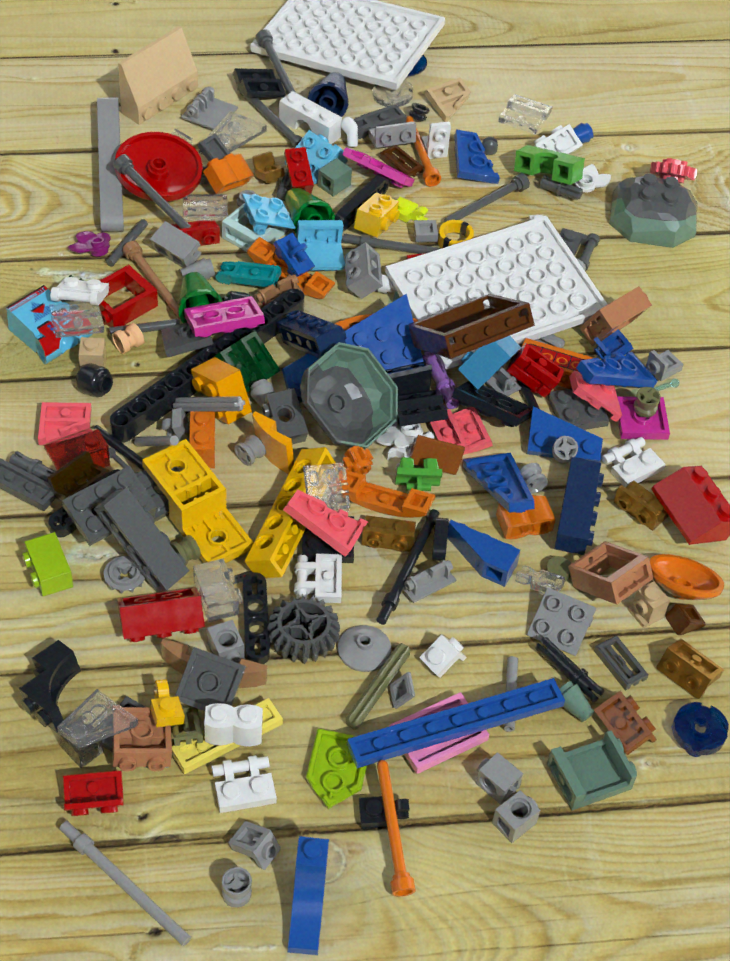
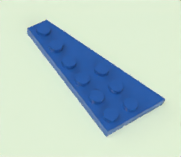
(383, 333)

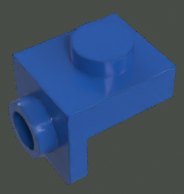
(612, 345)

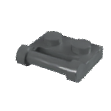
(574, 239)

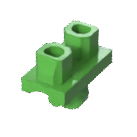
(418, 478)

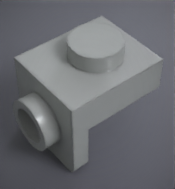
(663, 364)

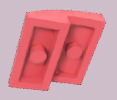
(463, 429)

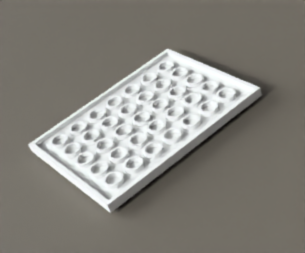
(353, 38)
(517, 263)

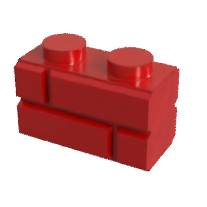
(535, 370)

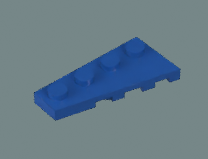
(617, 371)
(502, 479)

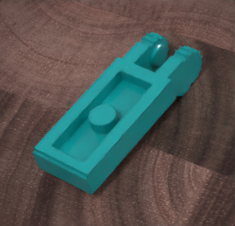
(248, 273)

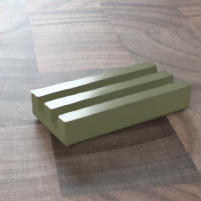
(187, 735)

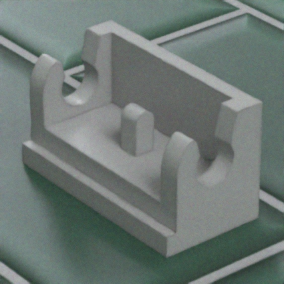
(175, 245)

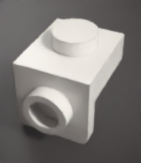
(442, 655)

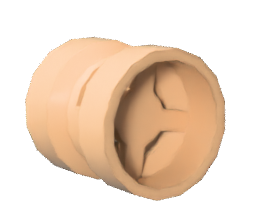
(128, 338)

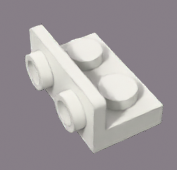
(562, 140)

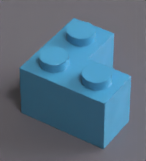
(487, 360)

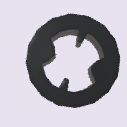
(419, 112)

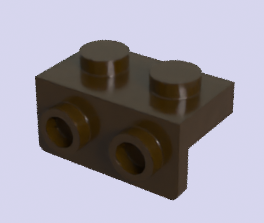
(76, 476)

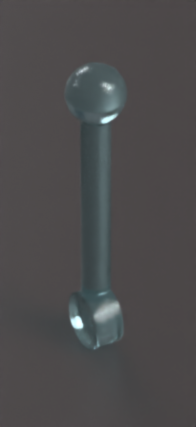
(674, 383)

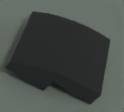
(258, 83)
(421, 407)

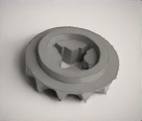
(123, 565)

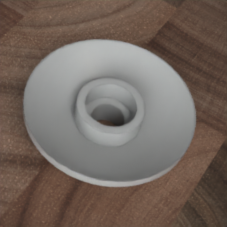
(360, 656)

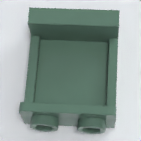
(592, 771)

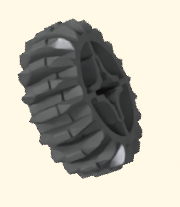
(297, 636)

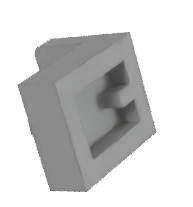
(255, 843)

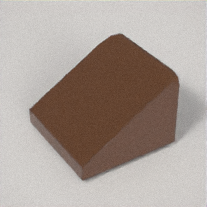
(684, 619)

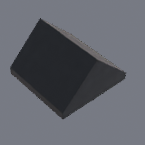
(411, 378)

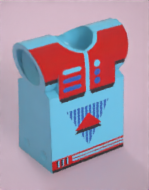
(32, 324)

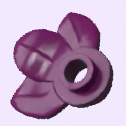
(88, 241)

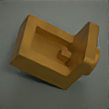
(266, 168)

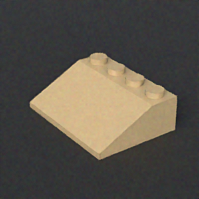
(156, 76)

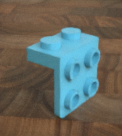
(319, 152)
(323, 243)

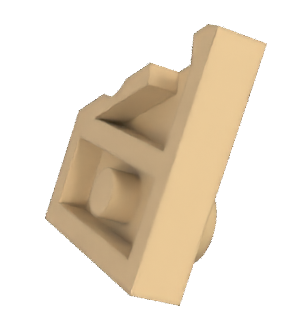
(448, 97)

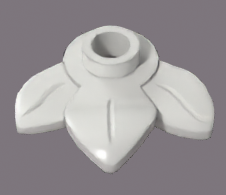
(592, 179)
(400, 435)

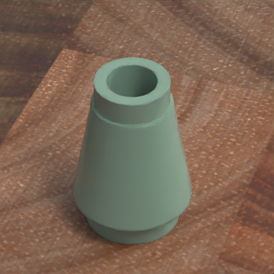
(576, 702)

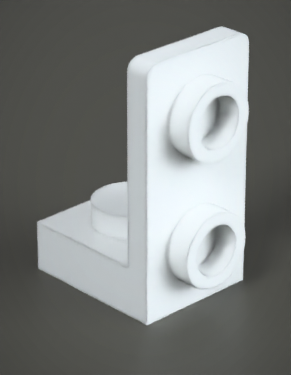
(438, 140)

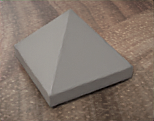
(402, 690)

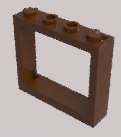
(471, 325)

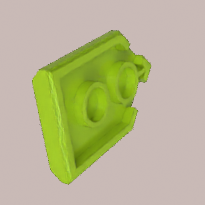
(333, 769)

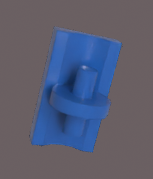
(293, 254)

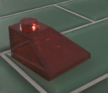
(68, 448)

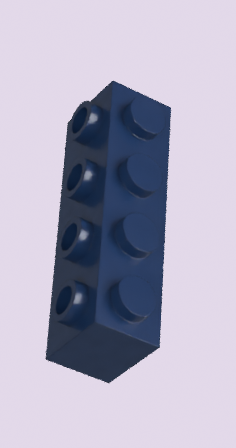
(310, 333)
(578, 506)

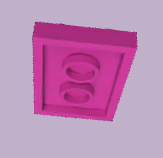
(224, 316)

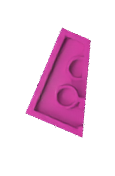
(366, 161)

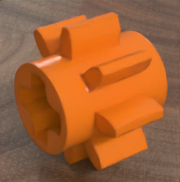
(358, 460)

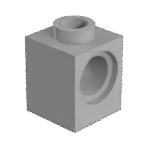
(226, 634)
(498, 778)
(512, 826)

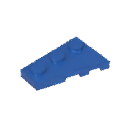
(471, 159)
(547, 429)

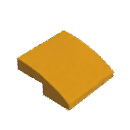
(277, 446)

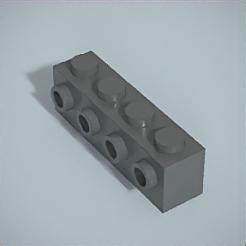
(142, 539)

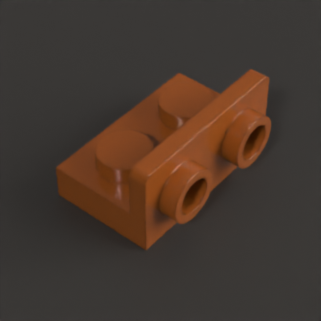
(622, 719)

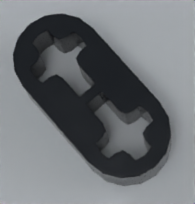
(440, 539)

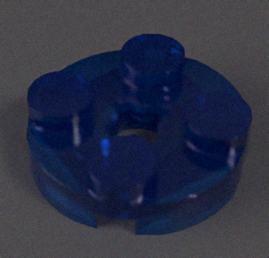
(696, 742)

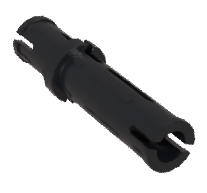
(570, 669)

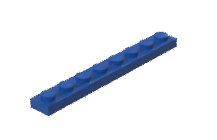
(455, 723)

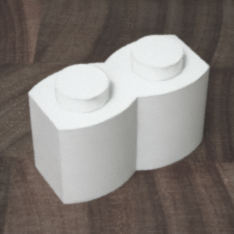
(233, 724)

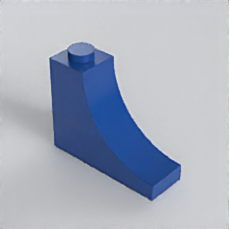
(308, 895)

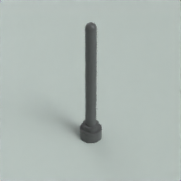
(265, 41)
(124, 165)
(518, 183)

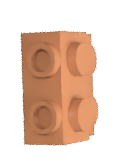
(142, 745)

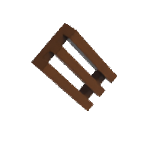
(399, 163)

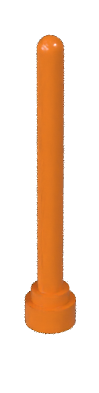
(431, 175)
(402, 882)

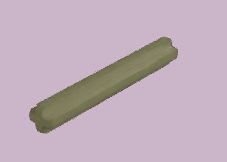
(377, 686)

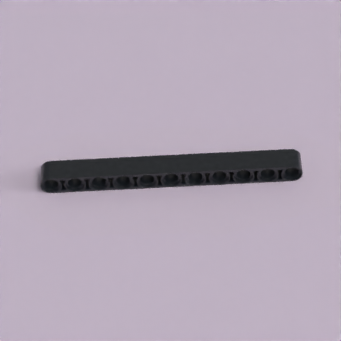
(159, 398)

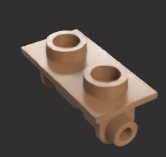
(268, 294)

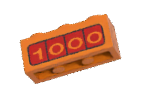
(564, 358)

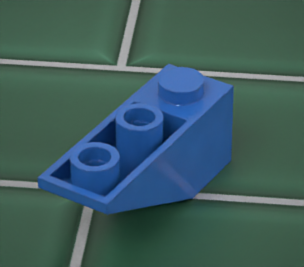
(486, 554)

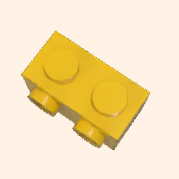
(377, 214)

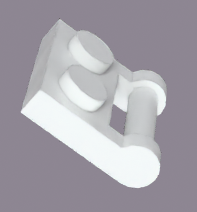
(77, 290)

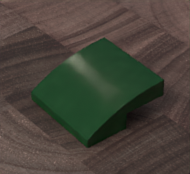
(251, 358)

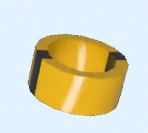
(454, 226)

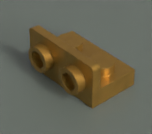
(641, 505)
(388, 533)
(689, 668)

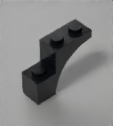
(53, 671)

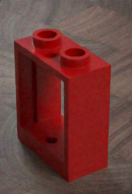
(145, 299)

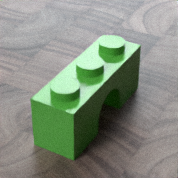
(562, 166)

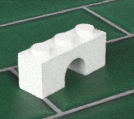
(297, 109)

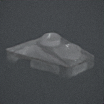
(96, 720)

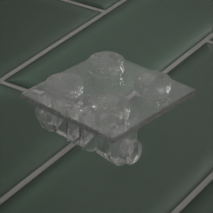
(325, 484)

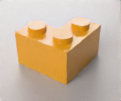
(221, 379)

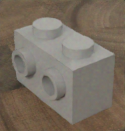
(363, 270)

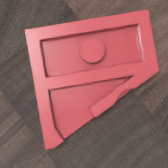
(596, 395)
(62, 420)

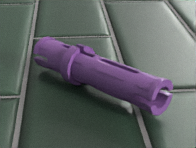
(441, 379)

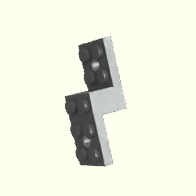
(91, 526)

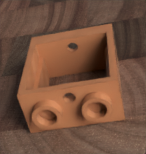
(616, 315)
(631, 573)

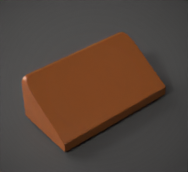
(447, 454)

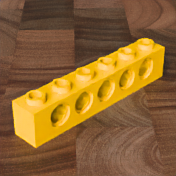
(280, 531)

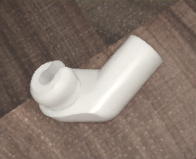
(351, 129)

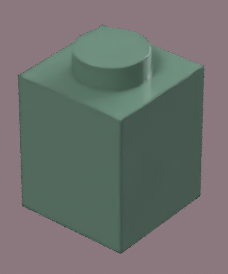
(334, 177)

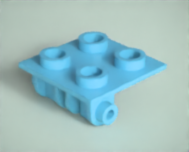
(265, 212)

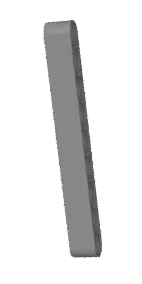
(108, 143)

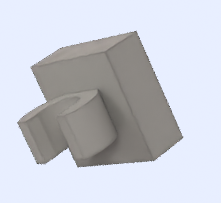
(177, 425)

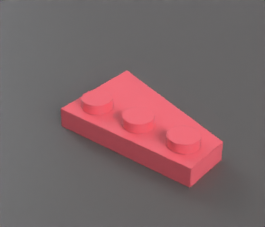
(329, 525)

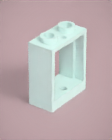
(239, 235)

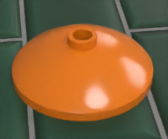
(685, 577)

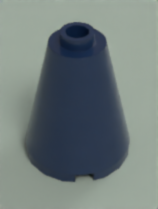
(331, 94)

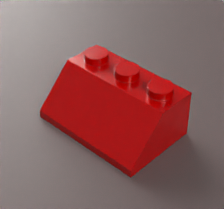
(695, 505)
(161, 614)

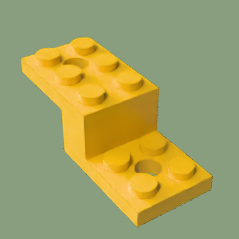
(197, 502)

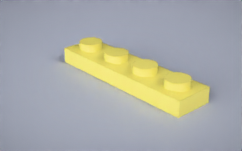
(197, 754)

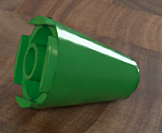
(306, 206)
(195, 292)

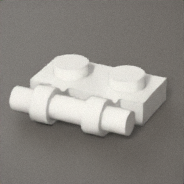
(638, 467)
(327, 577)
(247, 791)

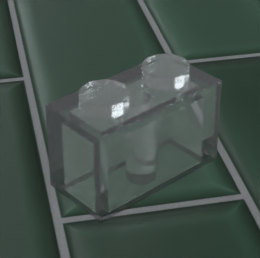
(217, 590)

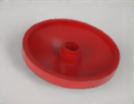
(164, 162)

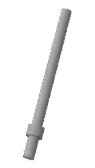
(85, 845)

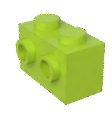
(48, 564)

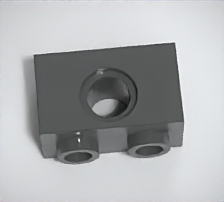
(286, 404)

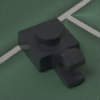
(373, 814)

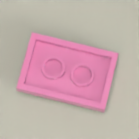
(436, 754)

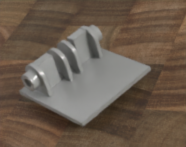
(207, 109)
(562, 621)

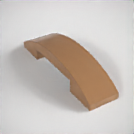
(178, 655)

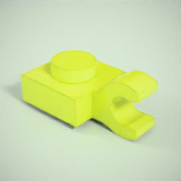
(410, 210)

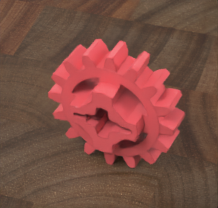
(673, 168)

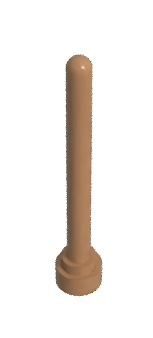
(133, 252)

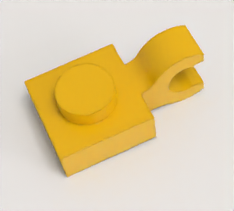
(166, 709)

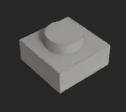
(425, 231)

